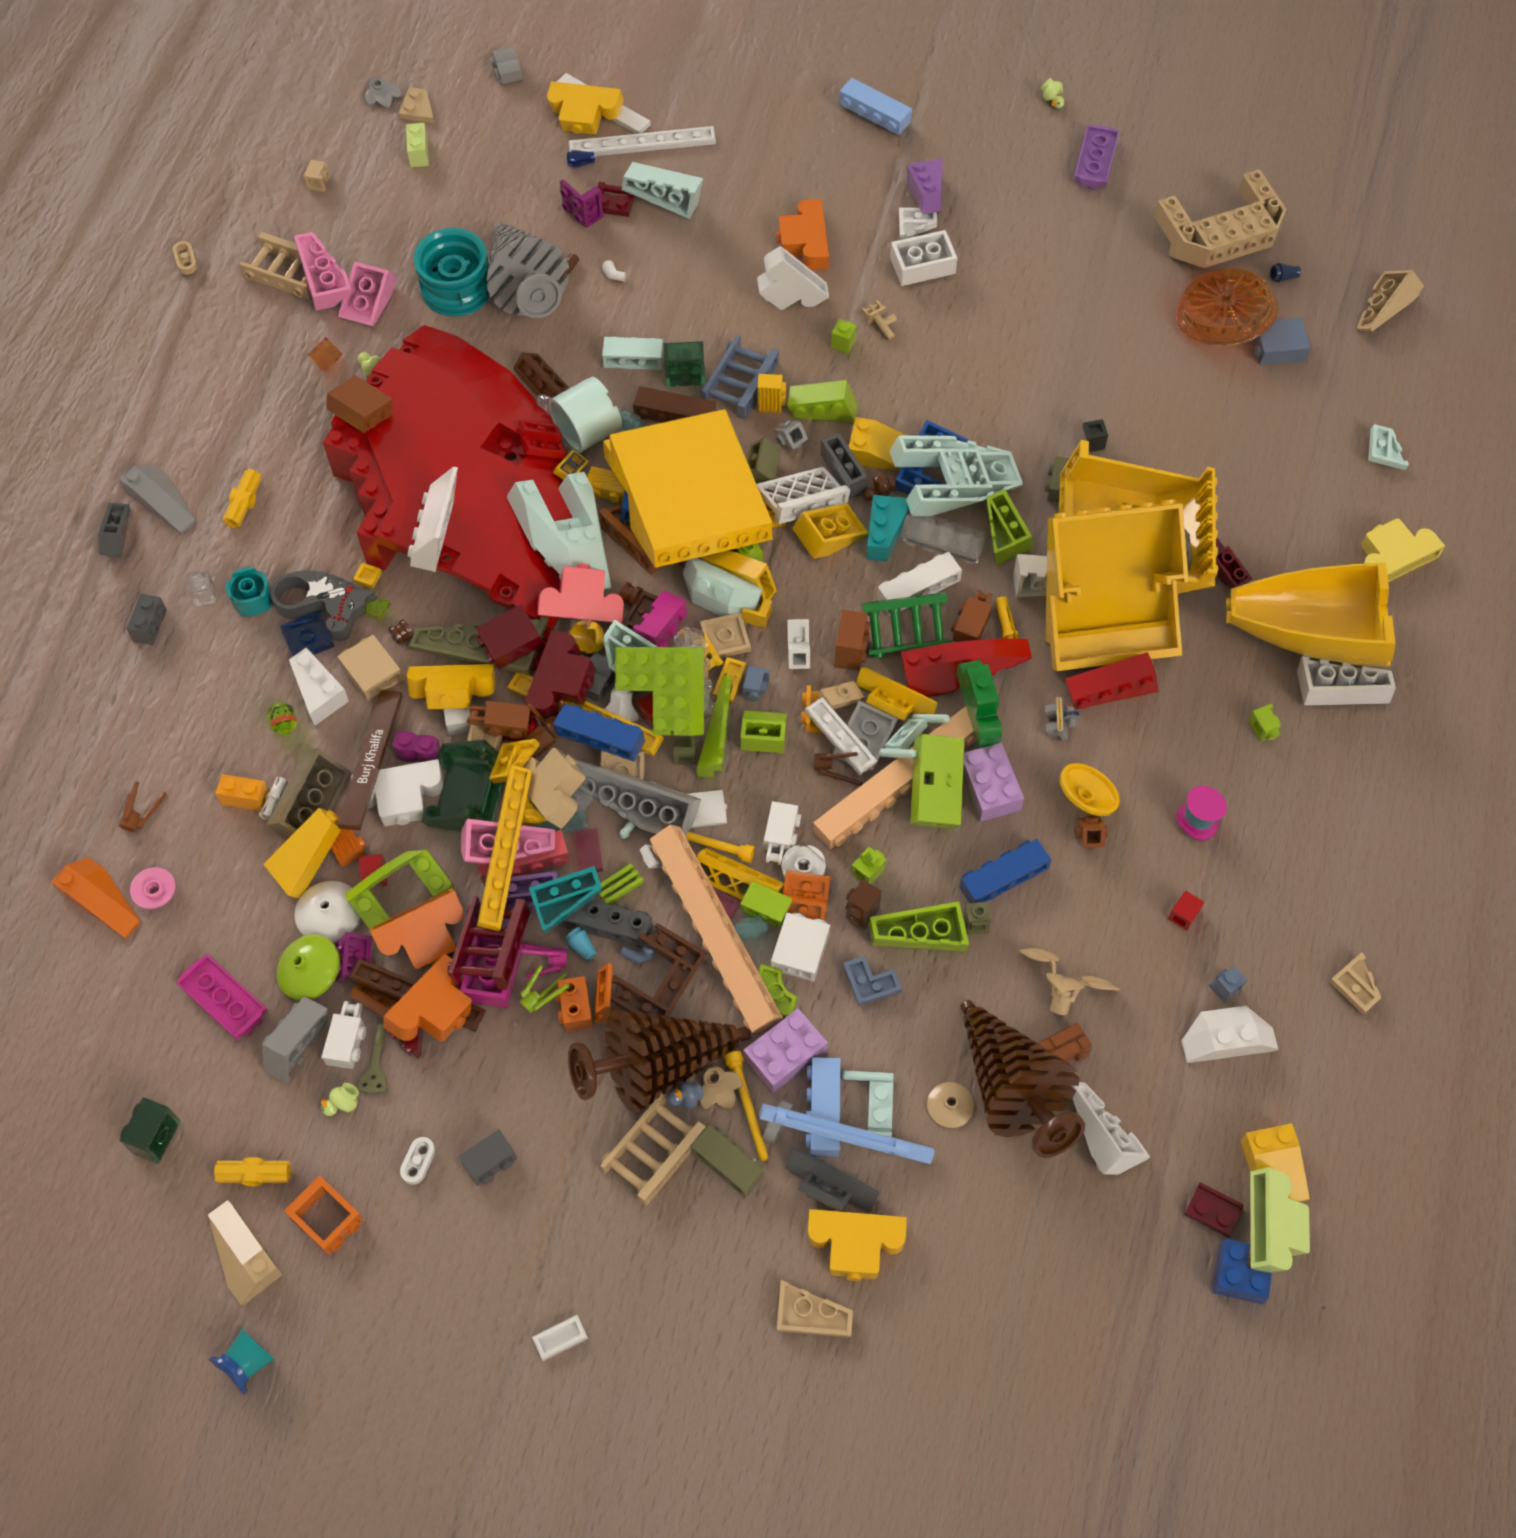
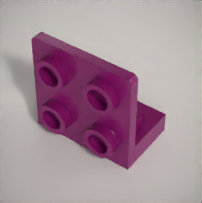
(586, 207)

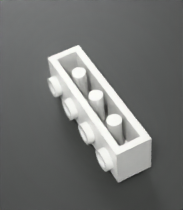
(923, 580)

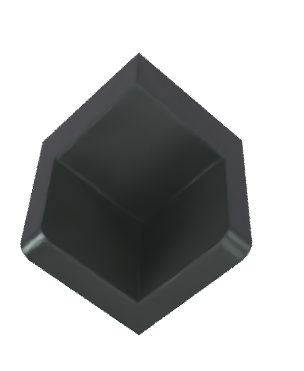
(1096, 435)

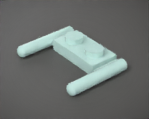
(900, 742)
(879, 1099)

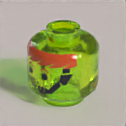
(281, 718)

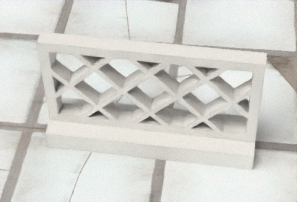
(790, 508)

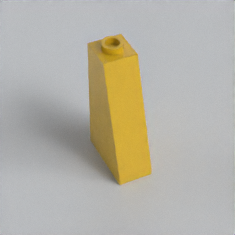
(746, 569)
(304, 852)

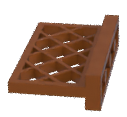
(623, 537)

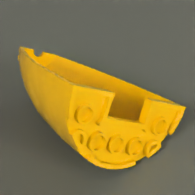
(1320, 613)

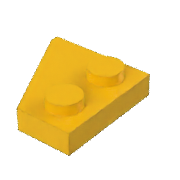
(512, 753)

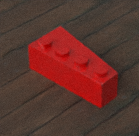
(1113, 682)

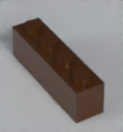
(669, 406)

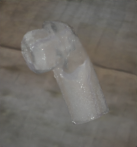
(542, 401)

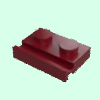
(1214, 1209)

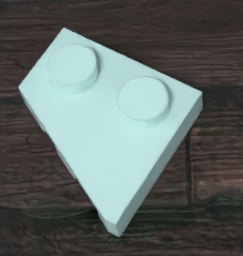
(1385, 448)

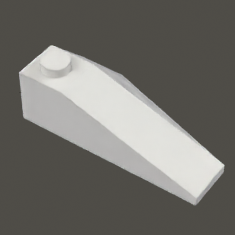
(1107, 1141)

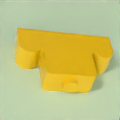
(583, 105)
(450, 684)
(856, 1240)

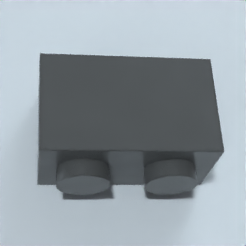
(488, 1158)

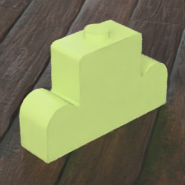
(1277, 1222)

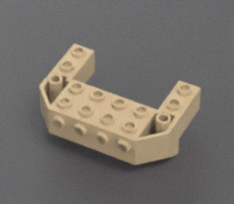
(1228, 233)

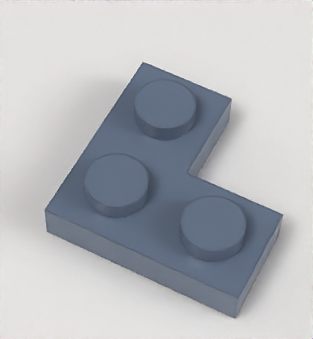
(869, 987)

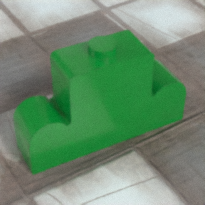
(981, 701)

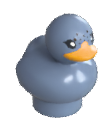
(685, 1095)

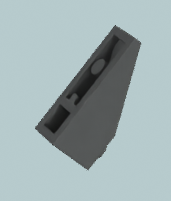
(113, 530)

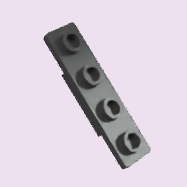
(829, 1184)

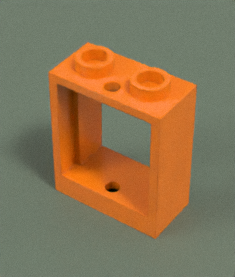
(308, 1199)

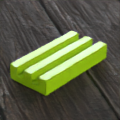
(617, 876)

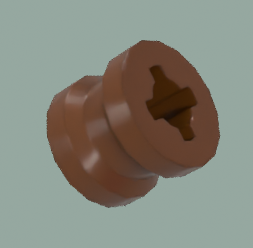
(630, 593)
(401, 632)

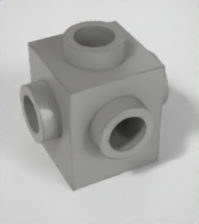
(790, 434)

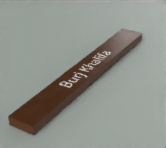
(370, 761)

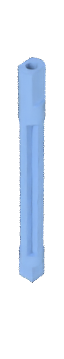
(847, 1133)

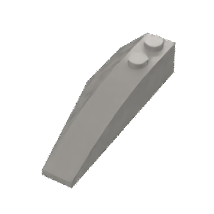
(638, 800)

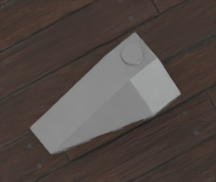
(159, 495)

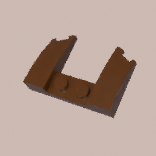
(685, 962)

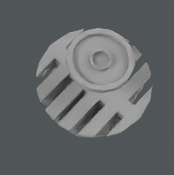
(525, 272)

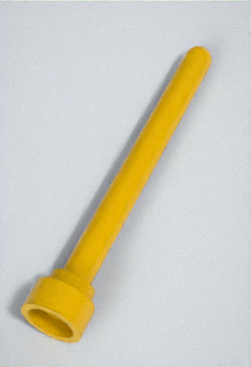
(745, 852)
(735, 1063)

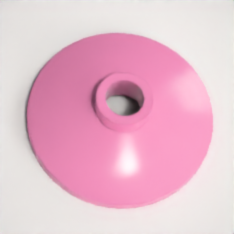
(146, 882)

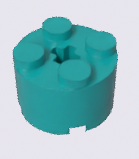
(249, 592)

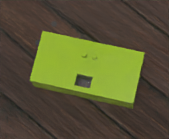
(937, 781)

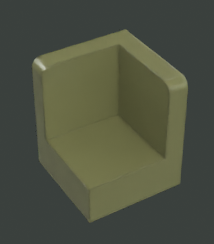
(685, 751)

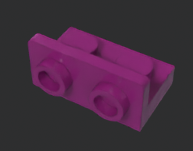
(351, 949)

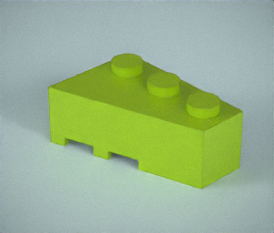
(1007, 528)

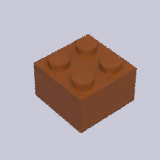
(852, 640)

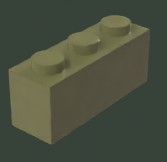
(727, 1160)

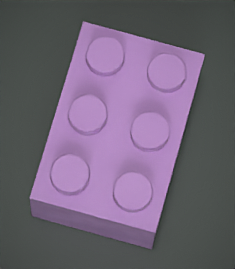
(991, 782)
(785, 1050)

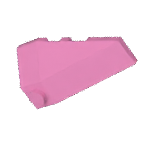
(324, 277)
(479, 837)

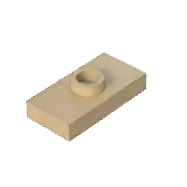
(842, 695)

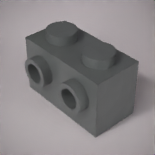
(146, 619)

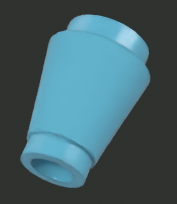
(580, 942)

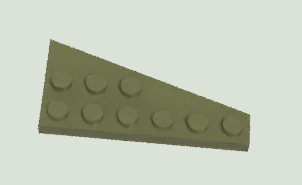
(461, 644)

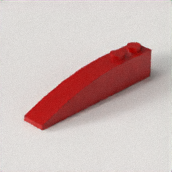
(934, 668)

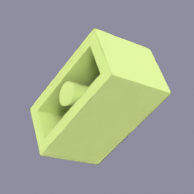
(417, 145)

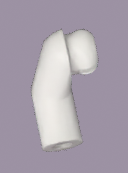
(611, 272)

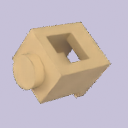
(316, 175)

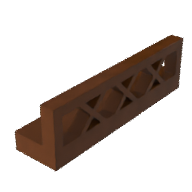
(539, 375)

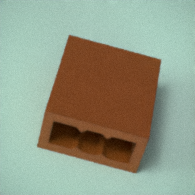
(359, 404)

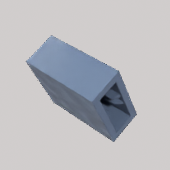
(1282, 342)

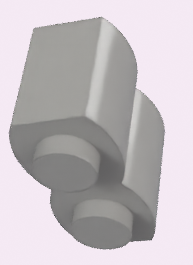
(506, 65)

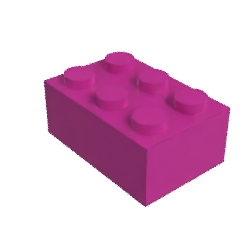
(483, 989)

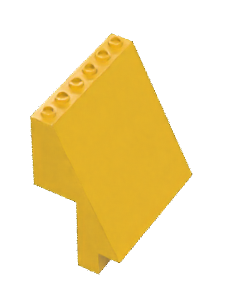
(688, 488)
(1114, 584)

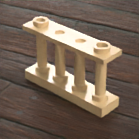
(284, 250)
(661, 1171)

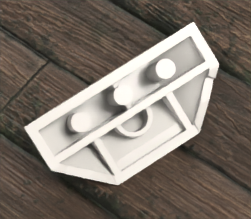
(1227, 1034)

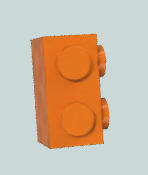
(574, 1004)

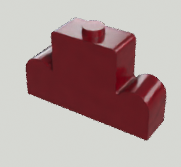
(560, 675)

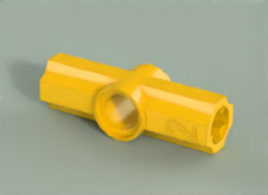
(242, 498)
(252, 1171)

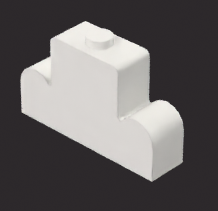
(789, 281)
(401, 791)

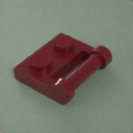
(615, 204)

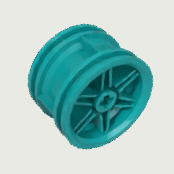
(452, 271)

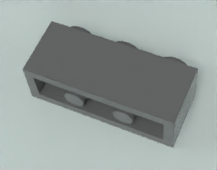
(843, 464)

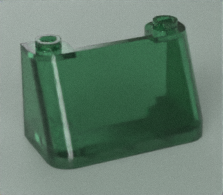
(466, 786)

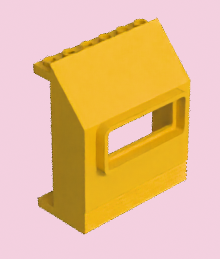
(1102, 482)

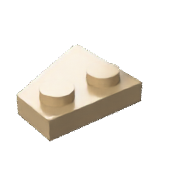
(416, 106)
(1357, 984)

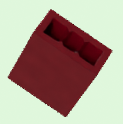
(508, 637)

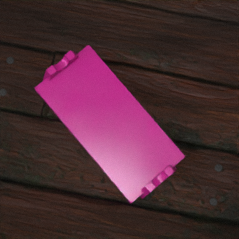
(222, 997)

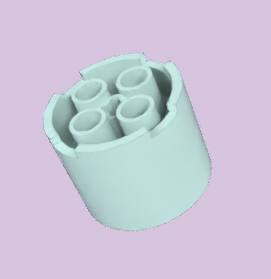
(585, 414)

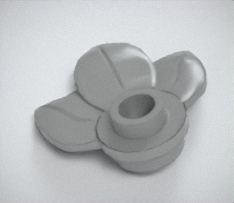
(381, 94)

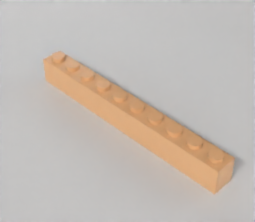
(881, 789)
(716, 929)

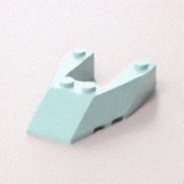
(968, 469)
(567, 540)

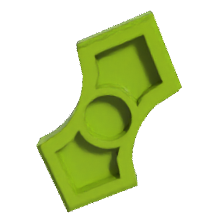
(773, 980)

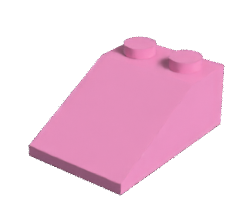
(369, 294)

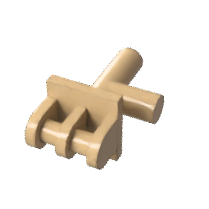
(874, 313)

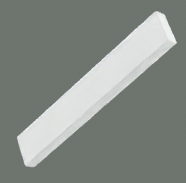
(628, 119)

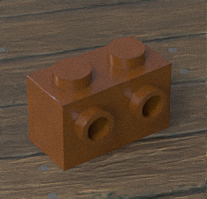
(862, 904)

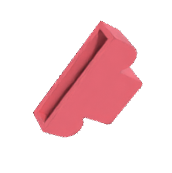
(581, 597)

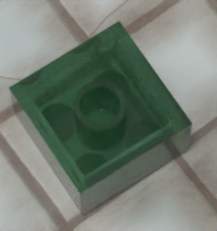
(684, 364)
(149, 1130)

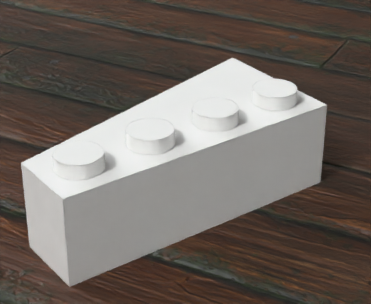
(1030, 575)
(1343, 684)

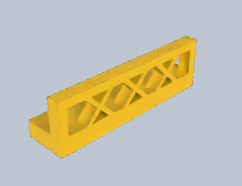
(735, 871)

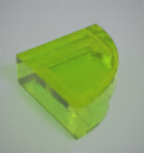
(377, 609)

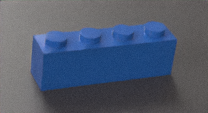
(599, 732)
(1005, 873)

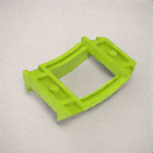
(422, 863)

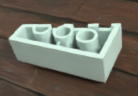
(664, 188)

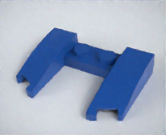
(912, 476)

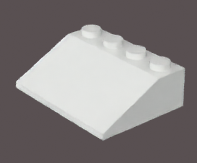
(433, 522)

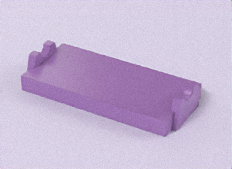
(1096, 156)

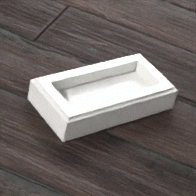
(560, 1337)

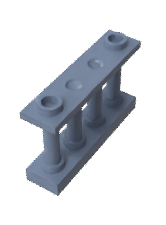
(744, 403)

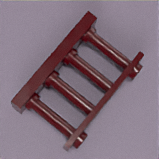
(506, 953)

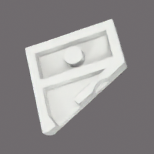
(914, 222)

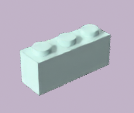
(633, 353)

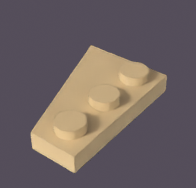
(810, 1314)

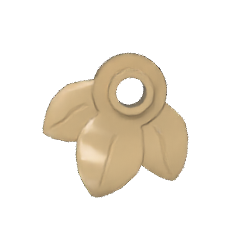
(721, 1091)

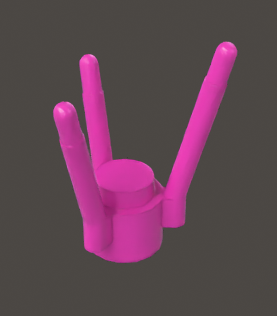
(556, 957)

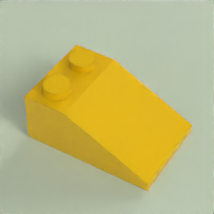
(872, 442)
(828, 529)
(1279, 1150)

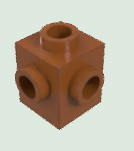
(1091, 832)

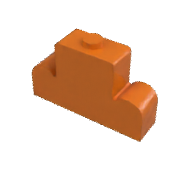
(805, 234)
(421, 930)
(430, 1004)

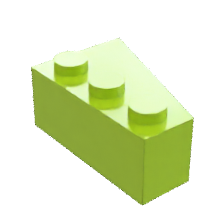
(823, 402)

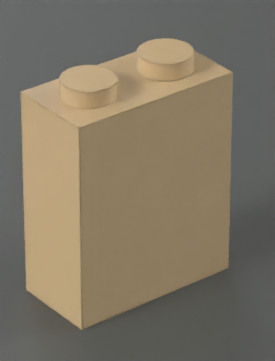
(370, 667)

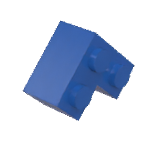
(1235, 1279)

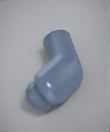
(640, 956)

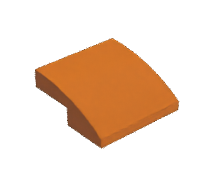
(808, 893)
(603, 993)

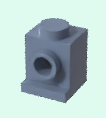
(755, 683)
(1228, 983)

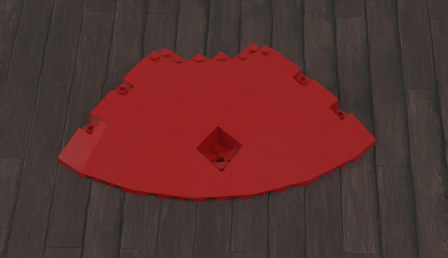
(447, 413)

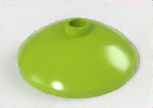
(314, 973)

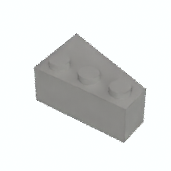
(291, 1037)

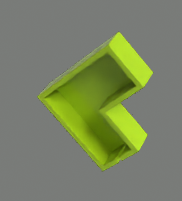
(676, 684)

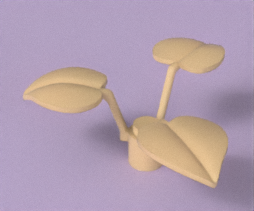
(1062, 997)

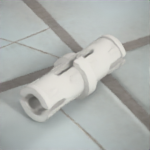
(273, 797)

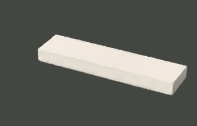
(840, 735)

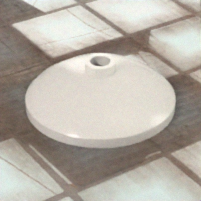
(328, 922)

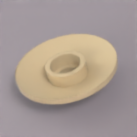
(947, 1115)

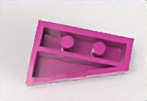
(663, 619)

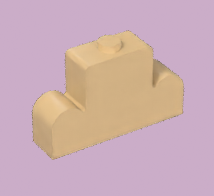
(553, 784)

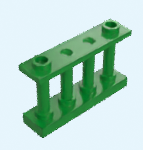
(893, 606)

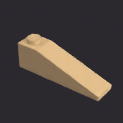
(1391, 294)
(242, 1257)

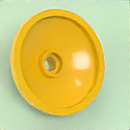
(1089, 789)

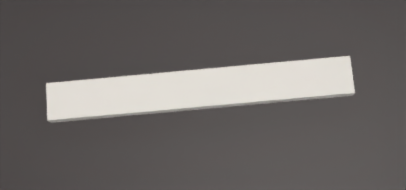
(646, 141)

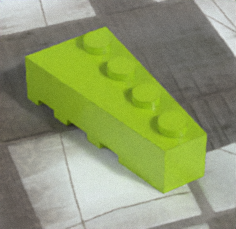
(921, 928)

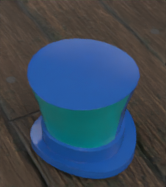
(242, 1360)

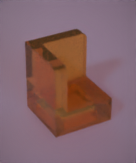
(325, 354)

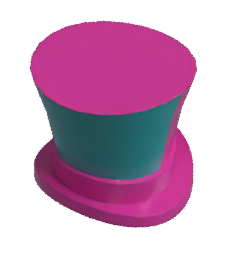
(1201, 813)

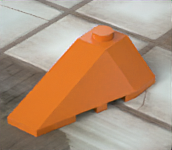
(96, 893)

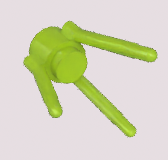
(534, 1001)

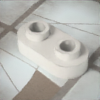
(417, 1161)

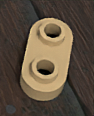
(185, 257)

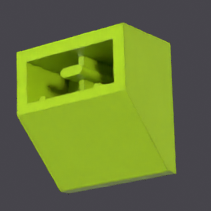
(763, 731)

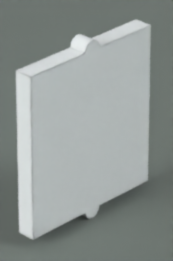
(711, 809)

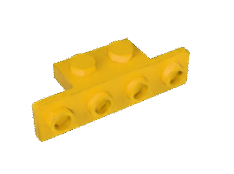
(892, 696)

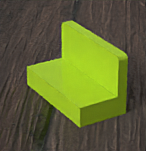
(766, 903)

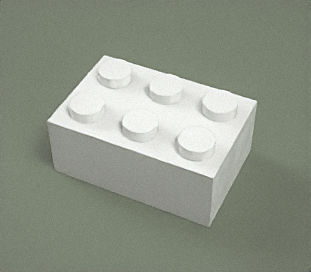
(923, 257)

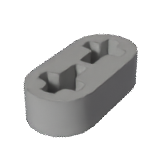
(773, 1130)

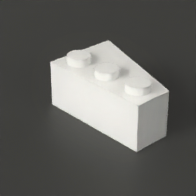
(318, 687)

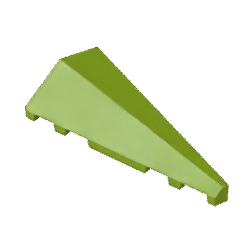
(714, 744)

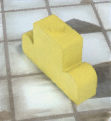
(1399, 548)

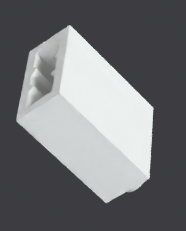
(800, 946)

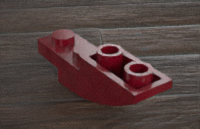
(1230, 568)

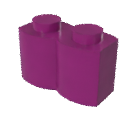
(415, 748)

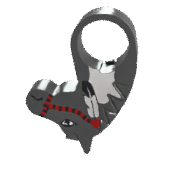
(325, 593)

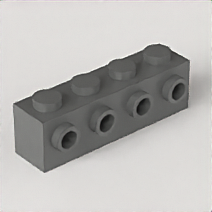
(610, 922)

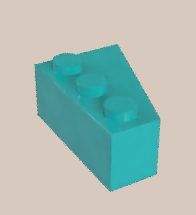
(885, 525)
(564, 896)

